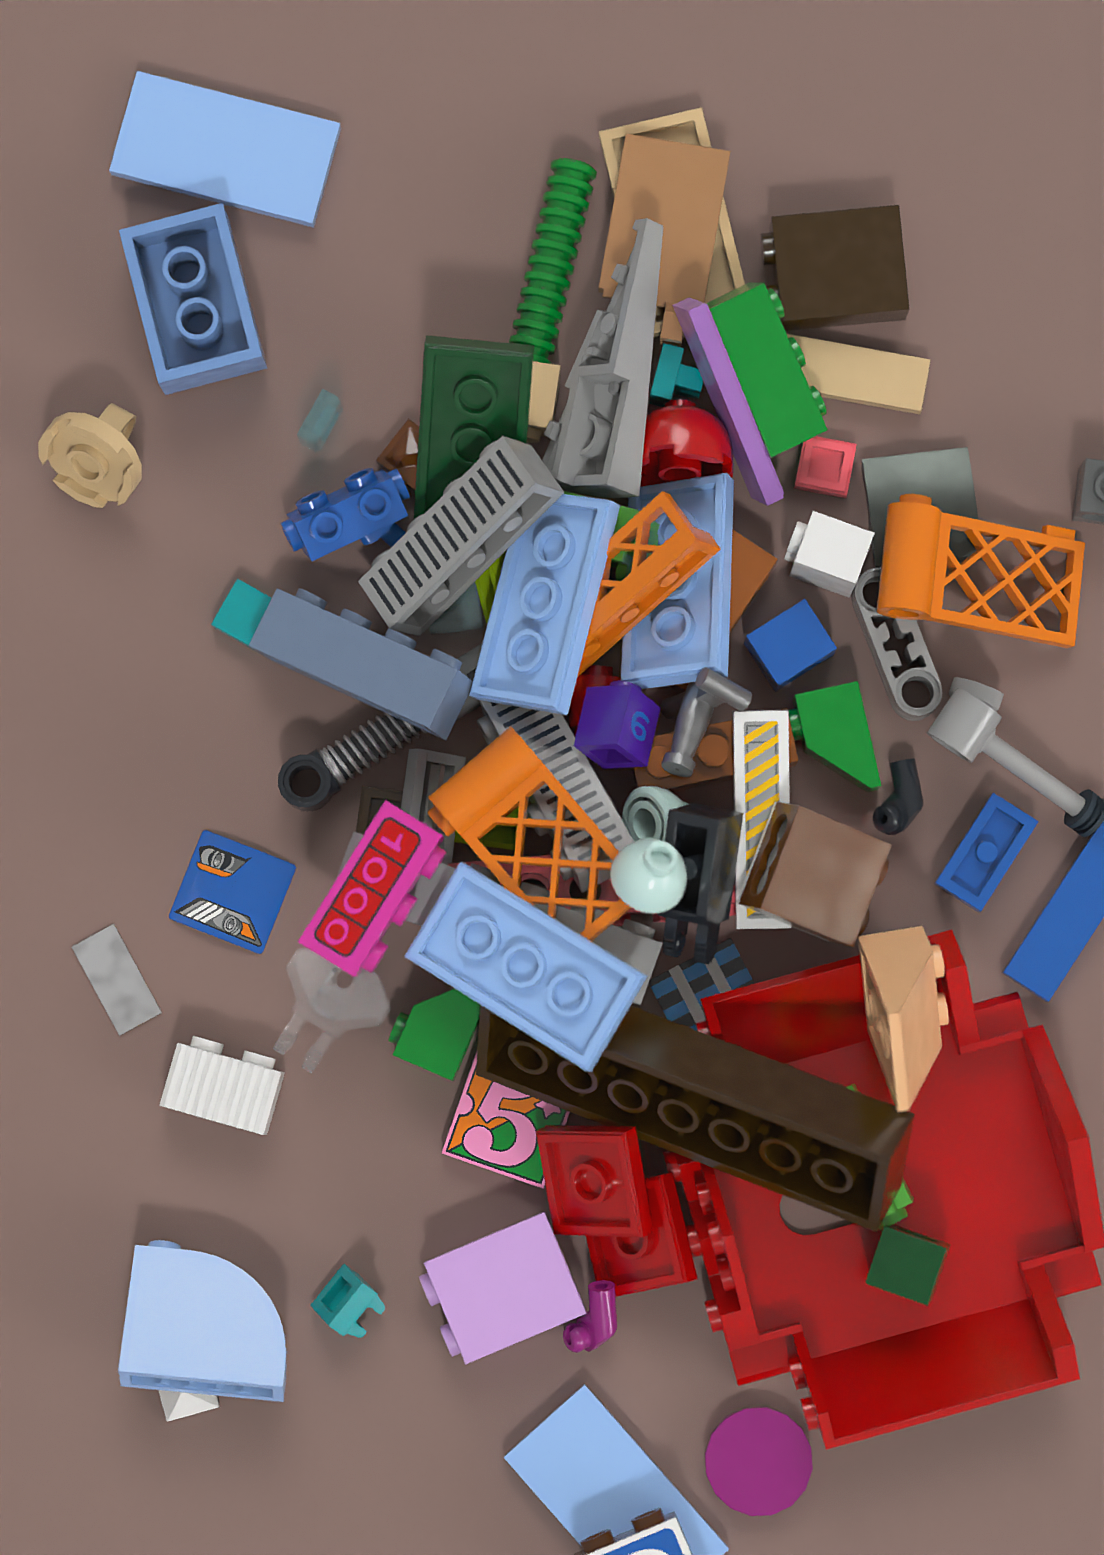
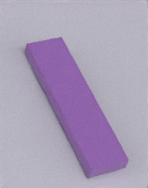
(729, 400)

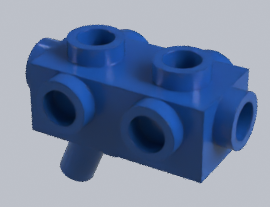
(360, 510)

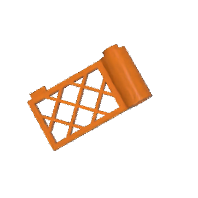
(917, 560)
(492, 789)

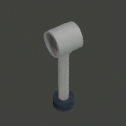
(969, 727)

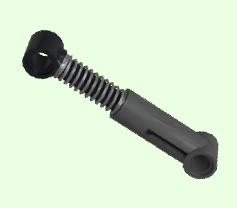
(340, 763)

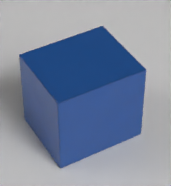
(790, 645)

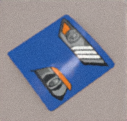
(232, 891)

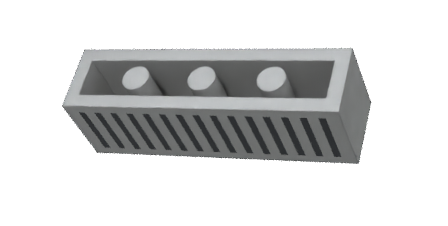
(460, 536)
(554, 745)

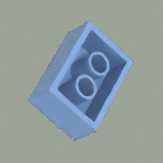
(193, 299)

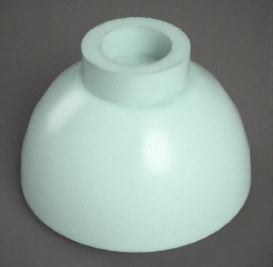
(647, 812)
(649, 875)

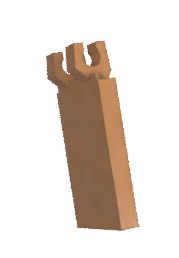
(684, 193)

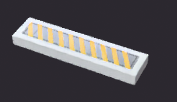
(759, 781)

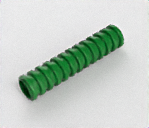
(553, 256)

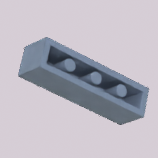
(363, 663)

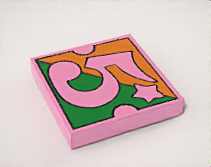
(499, 1129)

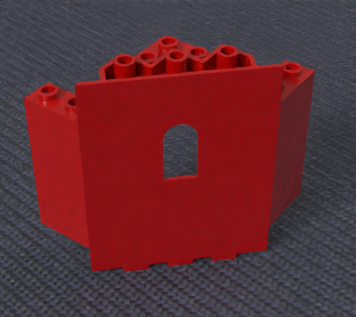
(991, 1170)

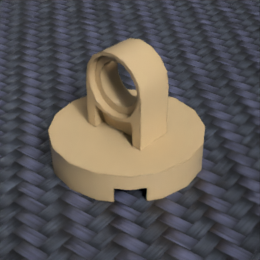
(93, 455)

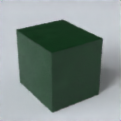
(908, 1264)

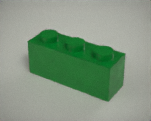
(768, 367)

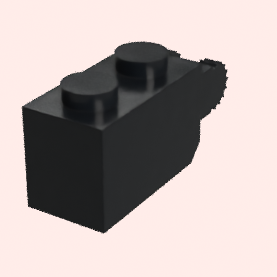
(709, 847)

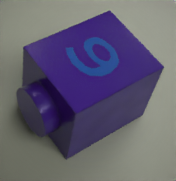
(617, 725)

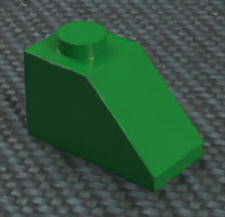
(836, 732)
(437, 1033)

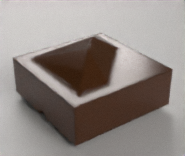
(403, 453)

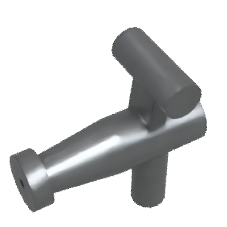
(693, 716)

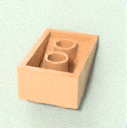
(903, 1006)

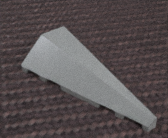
(602, 428)

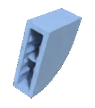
(200, 1327)

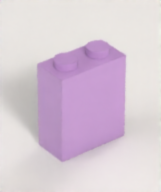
(502, 1288)

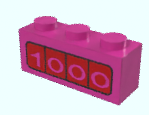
(374, 891)

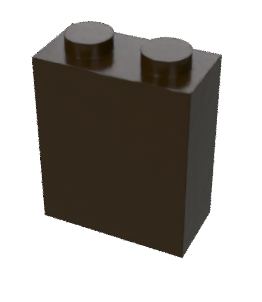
(838, 267)

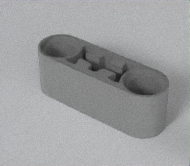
(889, 661)

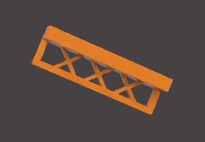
(650, 578)

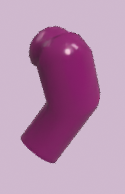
(598, 1323)

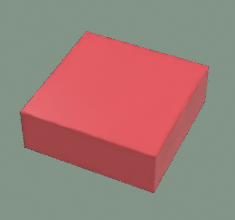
(825, 466)

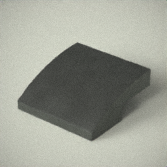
(935, 474)

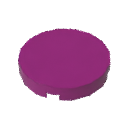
(758, 1461)

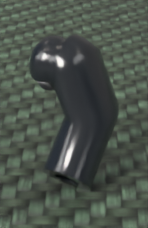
(903, 802)

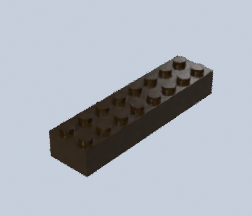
(720, 1110)

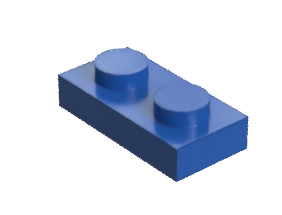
(986, 852)

